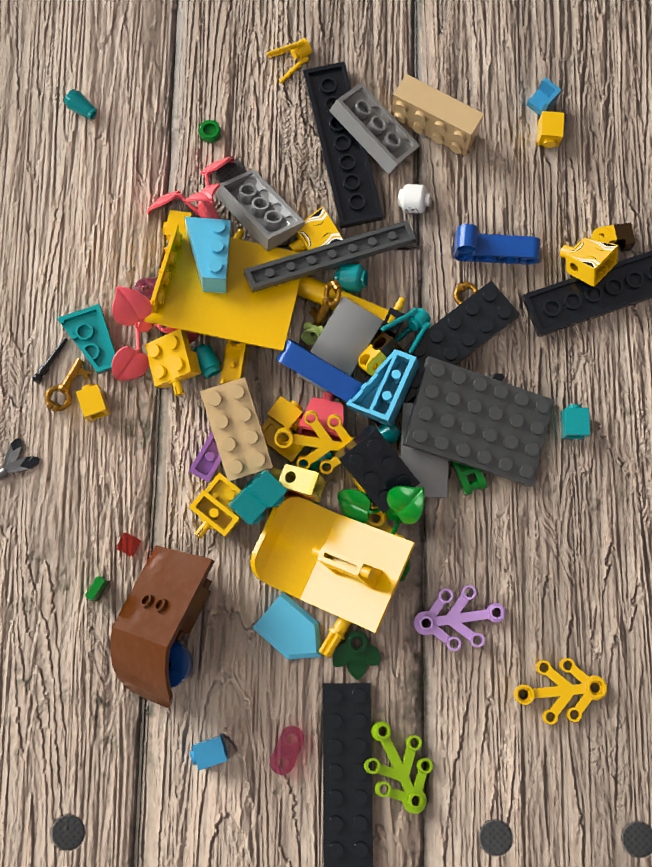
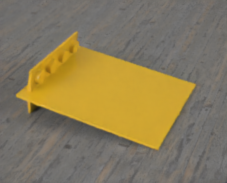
(238, 314)

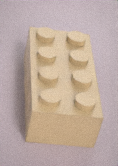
(436, 115)
(237, 429)

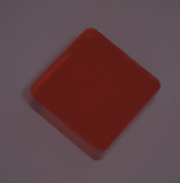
(128, 544)

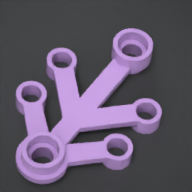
(455, 618)

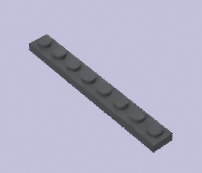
(329, 256)

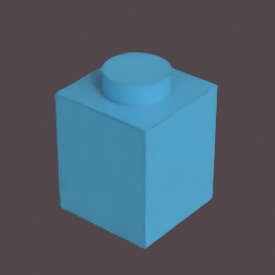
(209, 752)

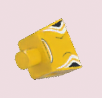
(316, 232)
(590, 260)

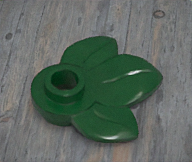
(356, 658)

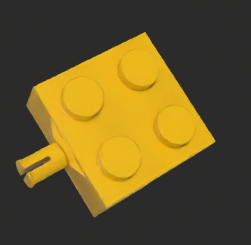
(172, 361)
(213, 508)

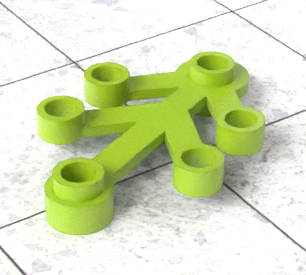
(400, 770)

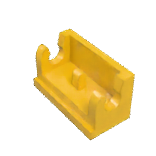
(233, 362)

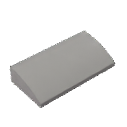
(374, 127)
(259, 209)
(345, 337)
(427, 468)

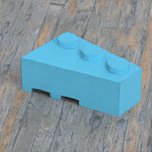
(211, 250)
(386, 389)

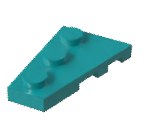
(91, 335)

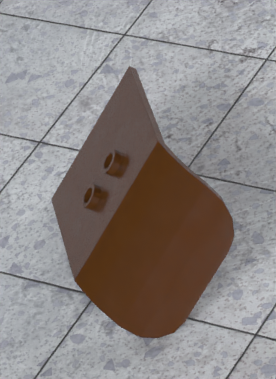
(154, 616)

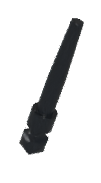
(45, 368)

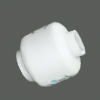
(414, 198)

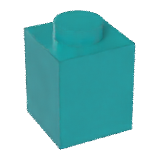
(575, 422)

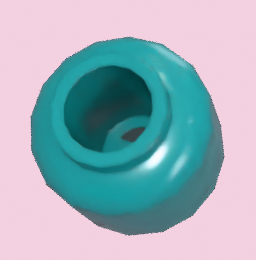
(352, 277)

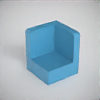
(544, 97)

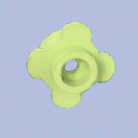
(307, 337)

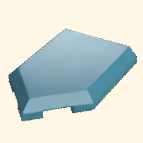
(290, 629)

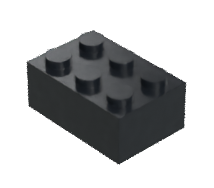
(375, 466)

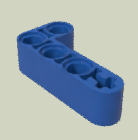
(495, 248)
(319, 371)

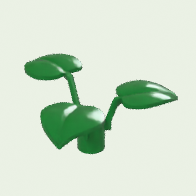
(404, 502)

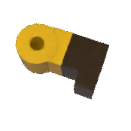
(616, 234)
(377, 352)

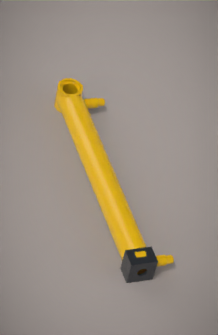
(314, 291)

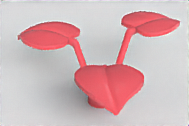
(205, 208)
(131, 309)

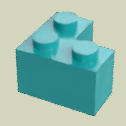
(260, 493)

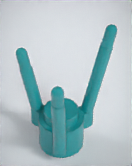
(418, 320)

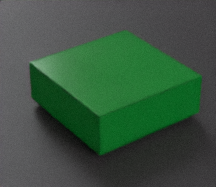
(97, 588)

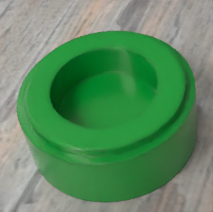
(210, 131)

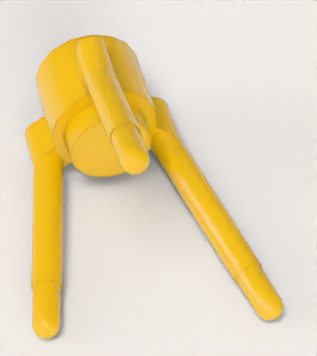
(299, 50)

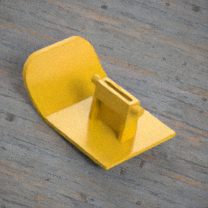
(330, 561)

